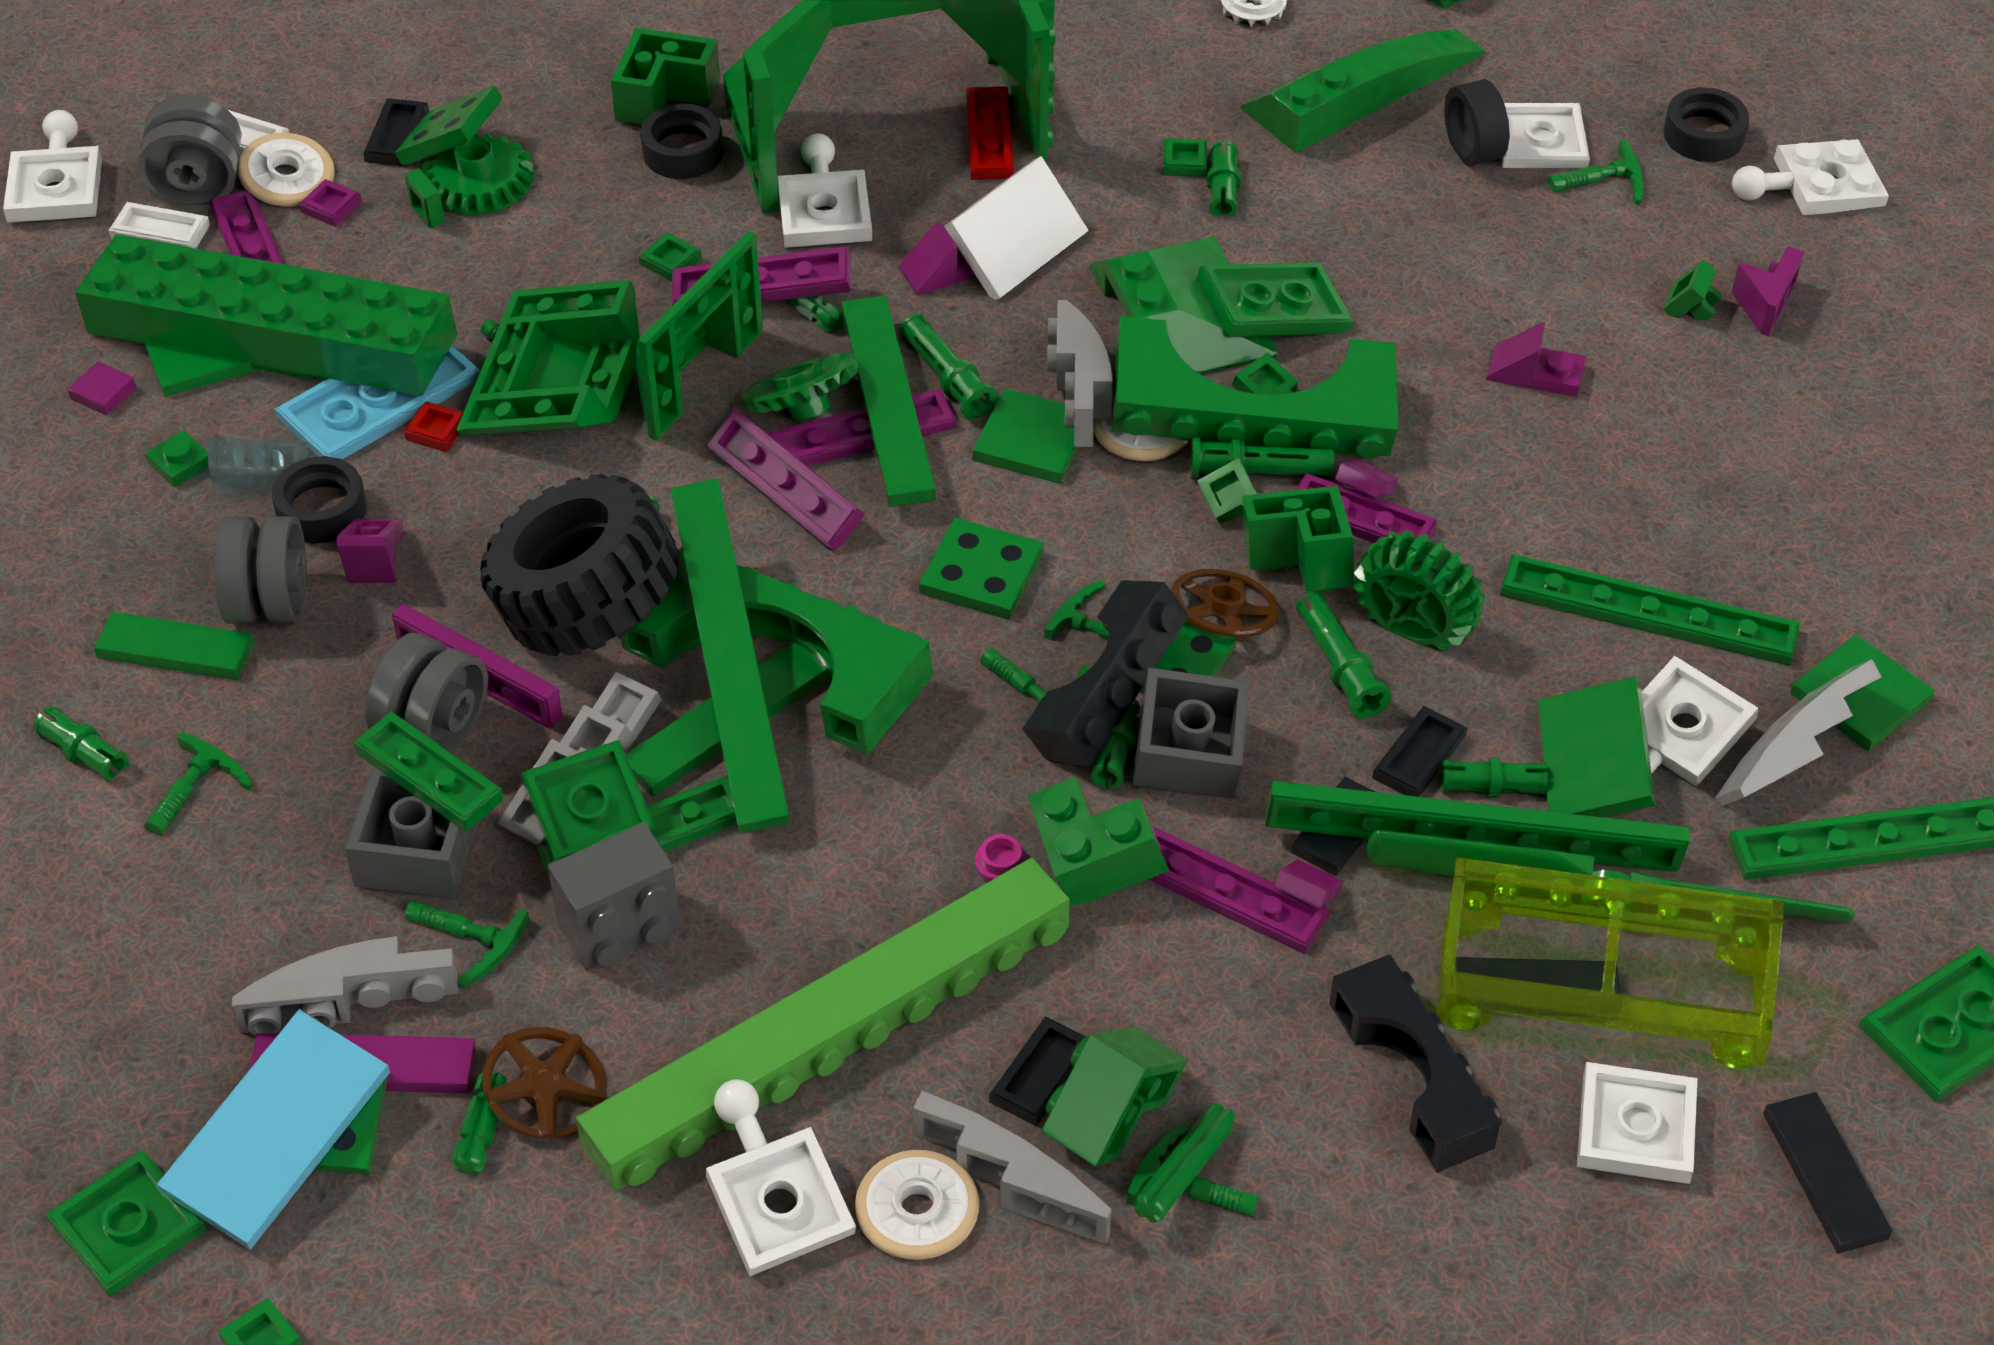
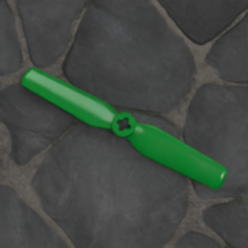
(1438, 857)

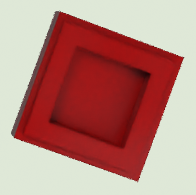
(434, 426)

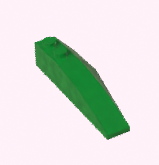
(1357, 85)

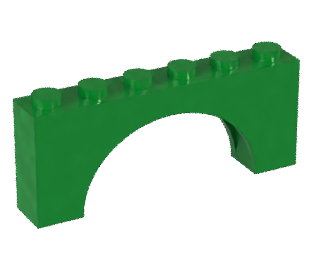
(1167, 398)
(872, 663)

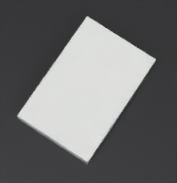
(1016, 228)

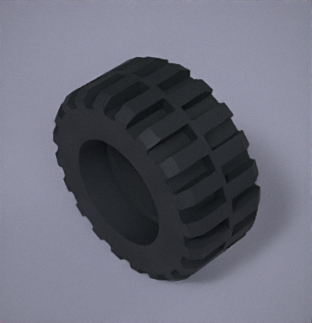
(579, 565)

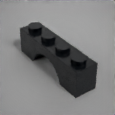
(1080, 716)
(1383, 1009)

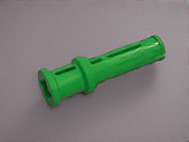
(957, 376)
(1259, 460)
(1349, 668)

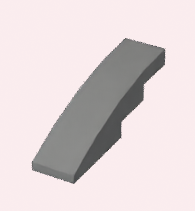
(615, 716)
(1791, 738)
(1026, 1176)

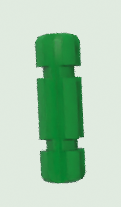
(814, 307)
(477, 1130)

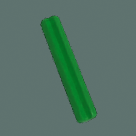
(1184, 1163)

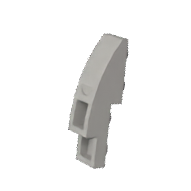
(1081, 369)
(346, 975)

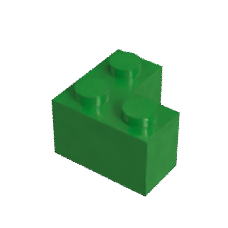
(663, 68)
(1300, 530)
(1097, 851)
(1109, 1088)

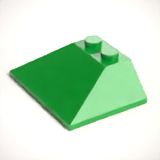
(1166, 287)
(717, 312)
(557, 360)

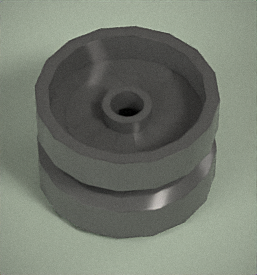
(189, 150)
(260, 569)
(429, 688)

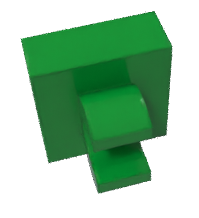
(1694, 293)

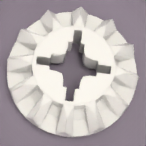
(1264, 12)

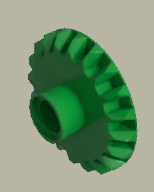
(481, 175)
(801, 386)

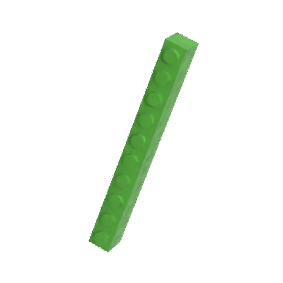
(825, 1022)

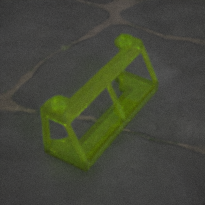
(1742, 928)

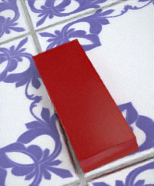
(989, 133)

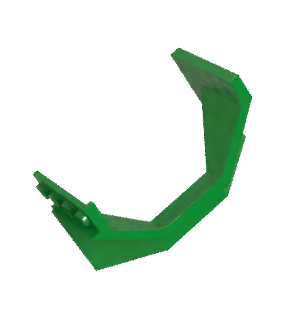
(767, 76)

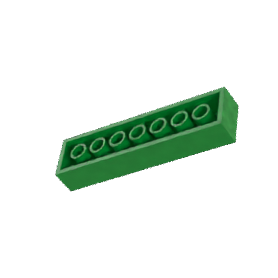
(268, 314)

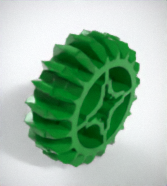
(1419, 590)

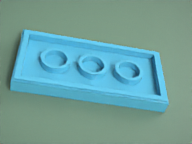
(346, 416)
(273, 1129)

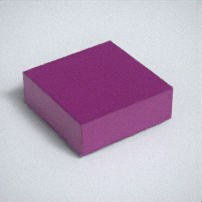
(330, 202)
(102, 388)
(1366, 478)
(1308, 883)

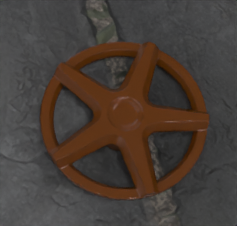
(1227, 603)
(542, 1081)

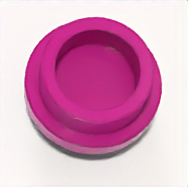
(998, 855)

